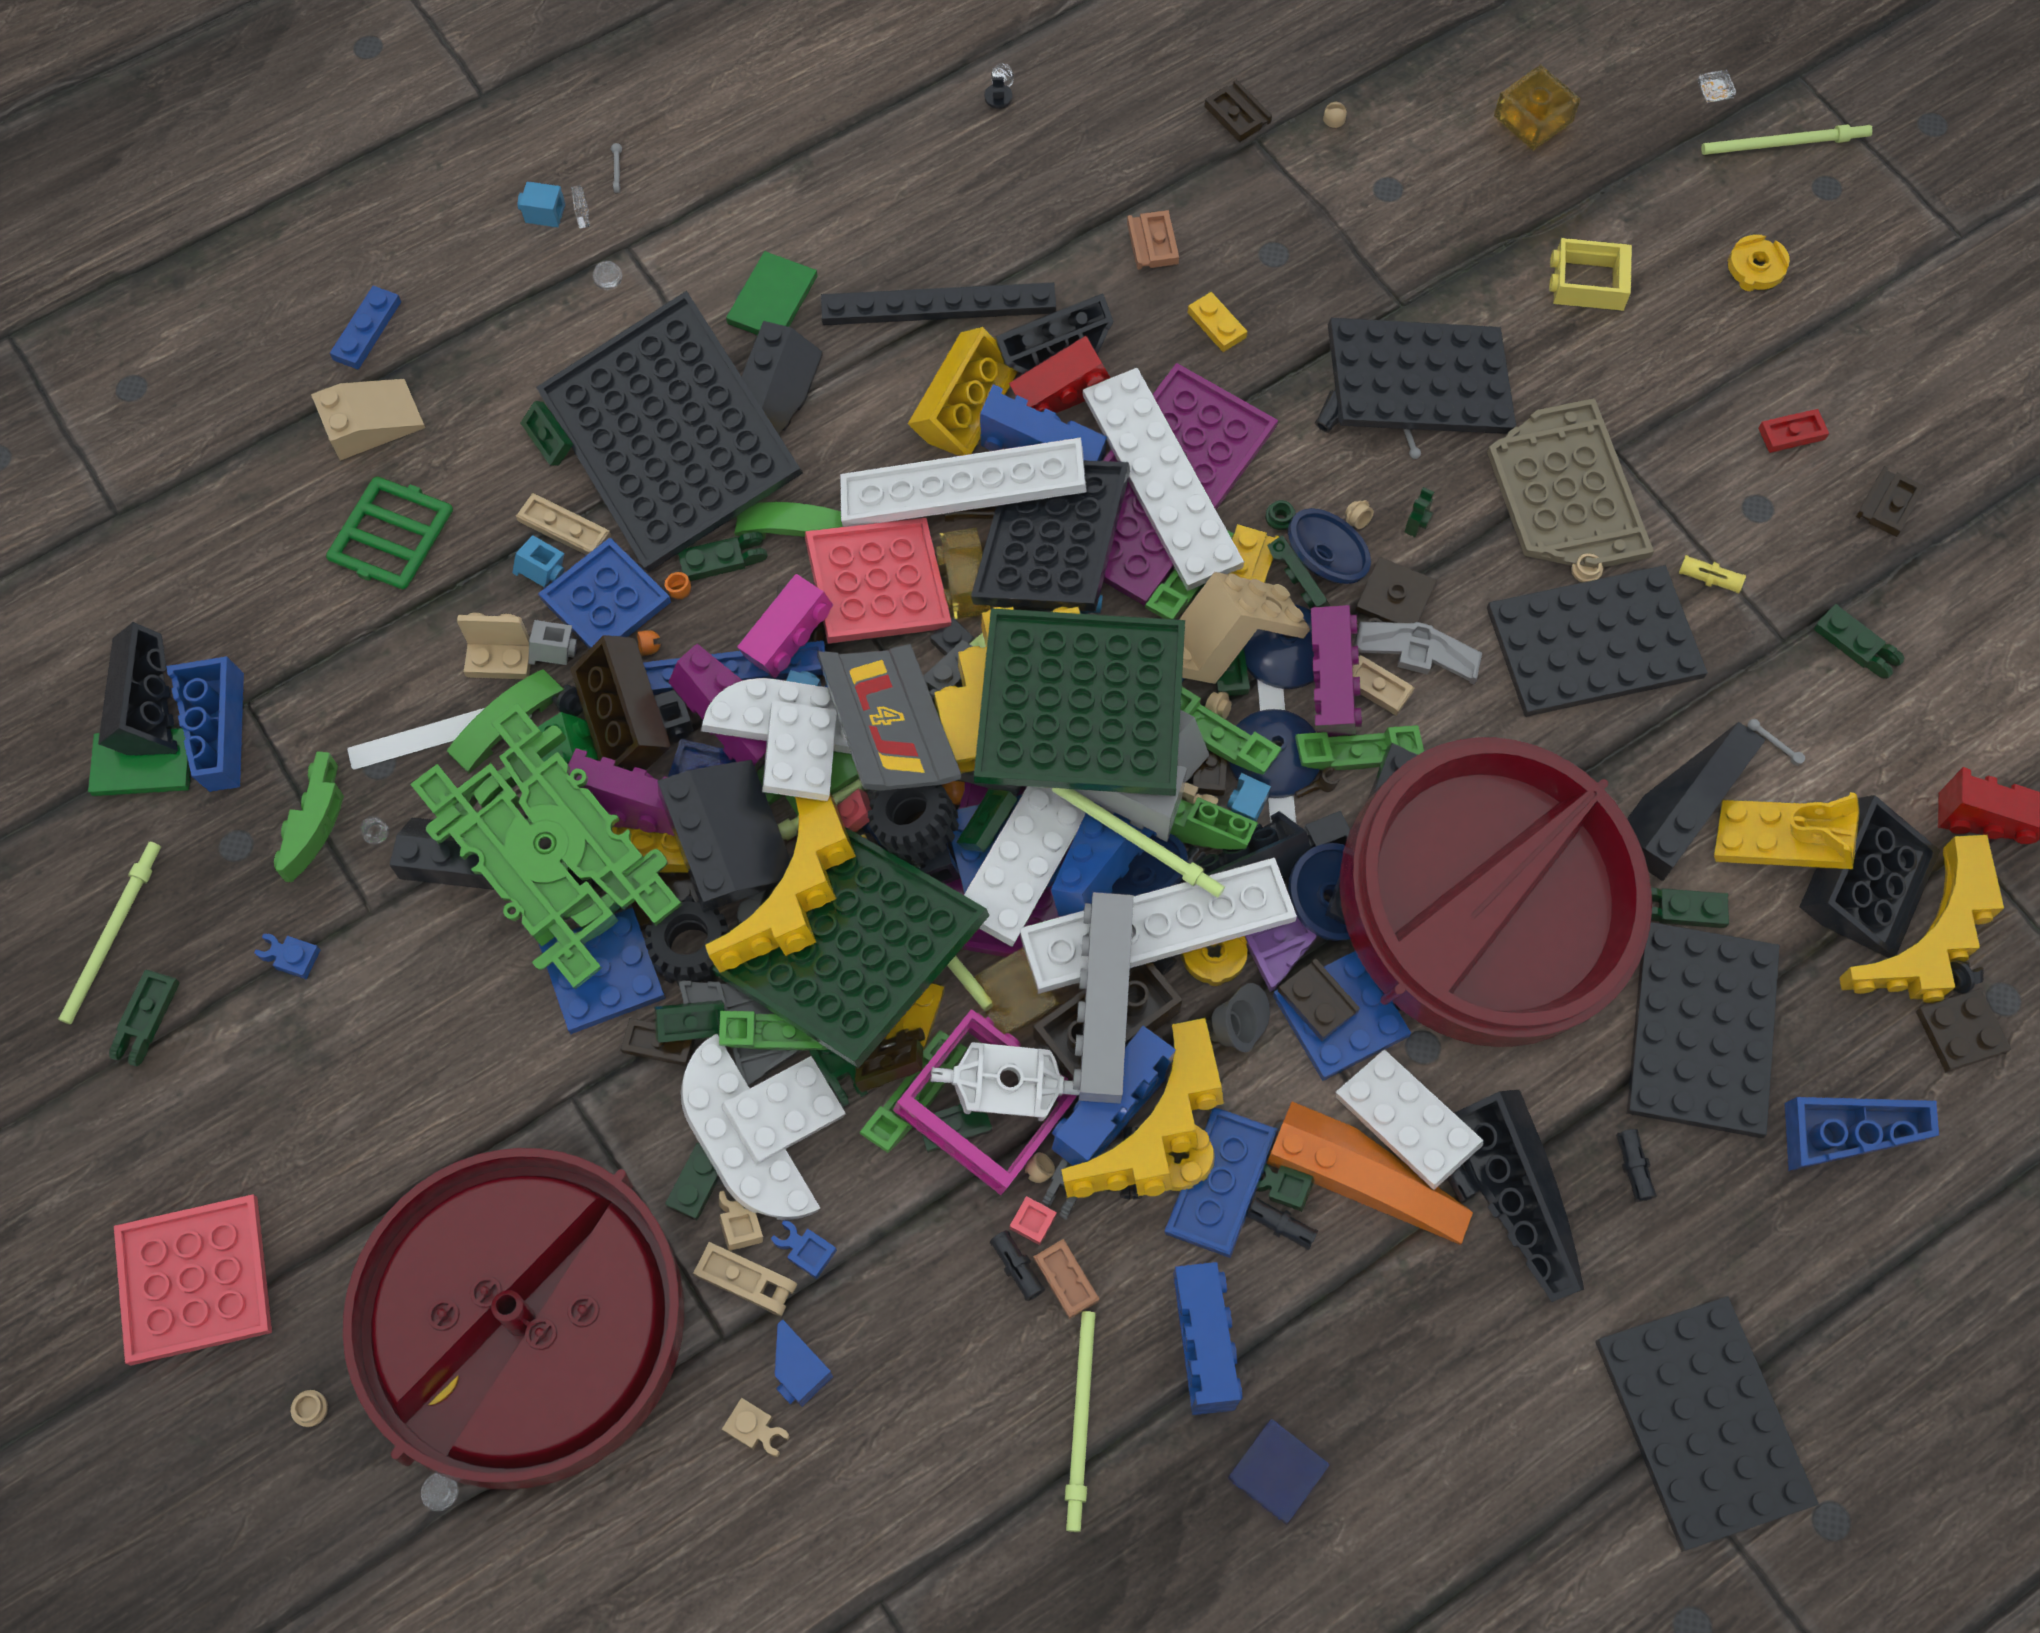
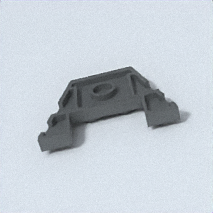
(751, 1063)

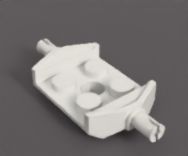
(980, 1085)

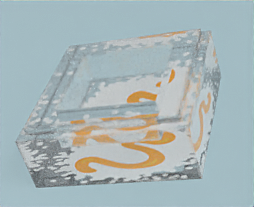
(1716, 86)
(580, 206)

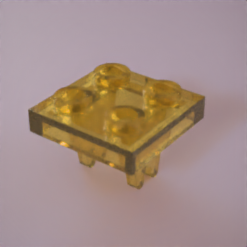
(1014, 993)

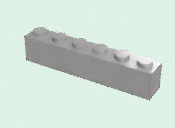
(1105, 998)

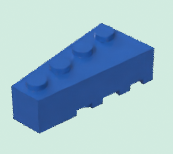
(1013, 424)
(211, 717)
(1093, 864)
(1097, 1124)
(1849, 1127)
(1206, 1338)

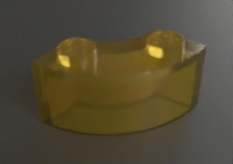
(961, 557)

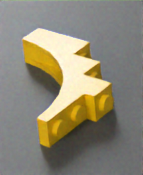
(961, 706)
(805, 886)
(1968, 899)
(1169, 1128)

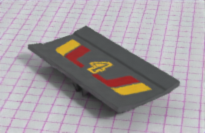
(889, 719)

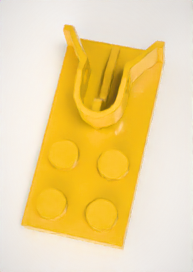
(1789, 833)

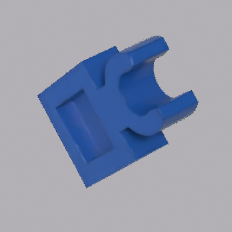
(291, 957)
(808, 1252)

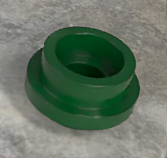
(1279, 508)

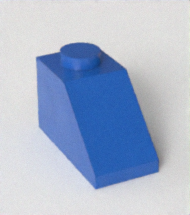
(797, 1367)

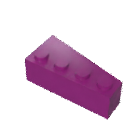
(1334, 671)
(698, 680)
(624, 793)

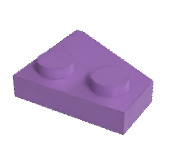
(1279, 950)

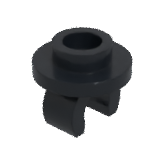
(998, 94)
(568, 701)
(1965, 977)

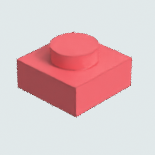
(855, 810)
(1033, 1220)

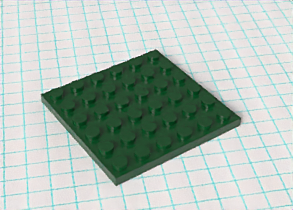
(1081, 702)
(871, 952)

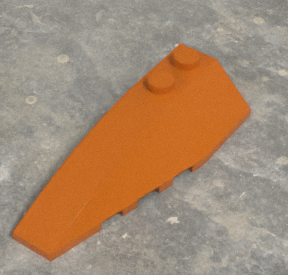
(1364, 1171)

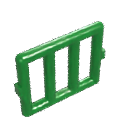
(414, 558)

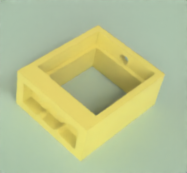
(1595, 254)

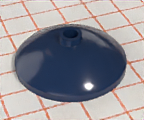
(1329, 546)
(1281, 660)
(1285, 772)
(1149, 873)
(1311, 877)

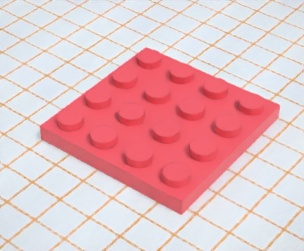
(878, 579)
(192, 1280)

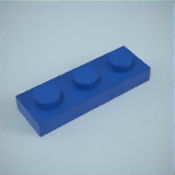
(365, 327)

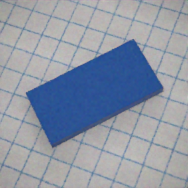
(1216, 1208)

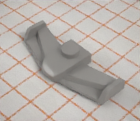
(1419, 647)

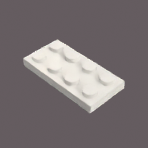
(1409, 1119)

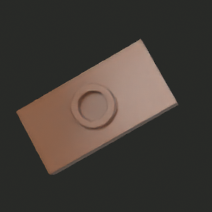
(1066, 1279)

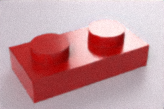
(1793, 430)

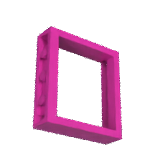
(948, 1138)

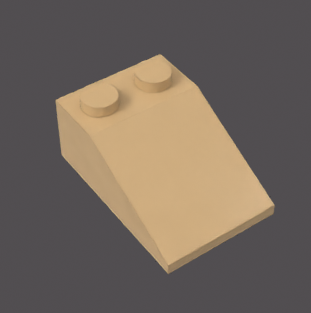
(366, 414)

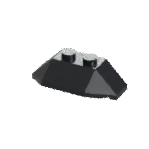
(1048, 335)

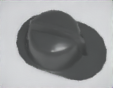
(1241, 1019)

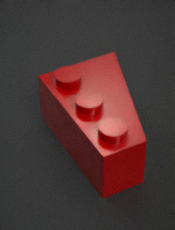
(1061, 379)
(1989, 808)

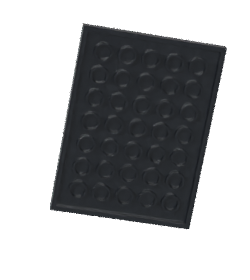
(668, 431)

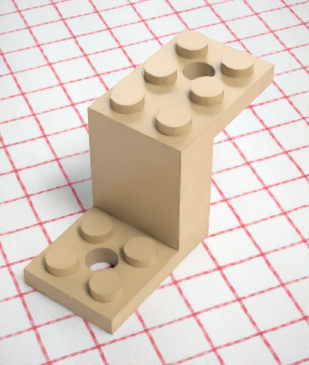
(1227, 617)

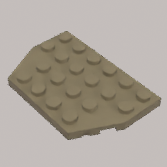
(1569, 489)

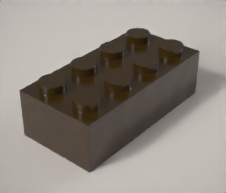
(620, 703)
(1150, 1005)

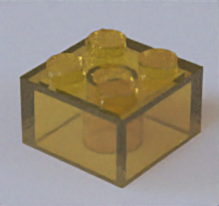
(1537, 107)

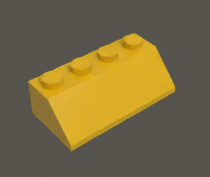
(953, 402)

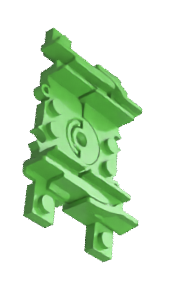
(536, 877)

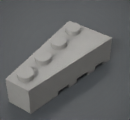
(1143, 810)

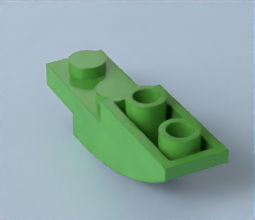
(1212, 826)
(308, 829)

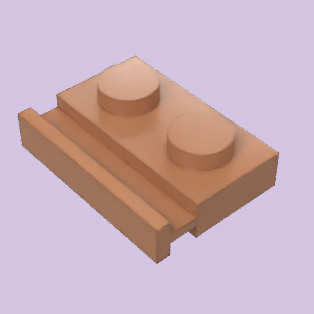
(1153, 240)

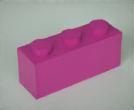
(785, 626)

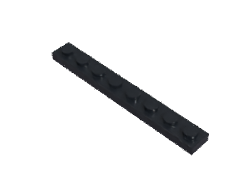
(938, 303)

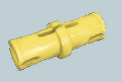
(1691, 567)

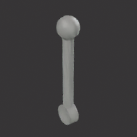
(616, 148)
(1415, 452)
(1797, 758)

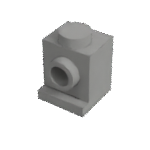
(551, 643)

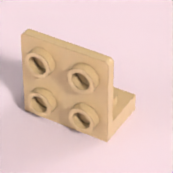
(495, 646)

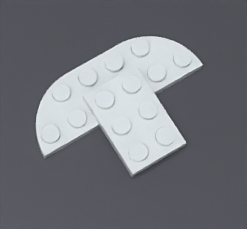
(798, 729)
(751, 1127)

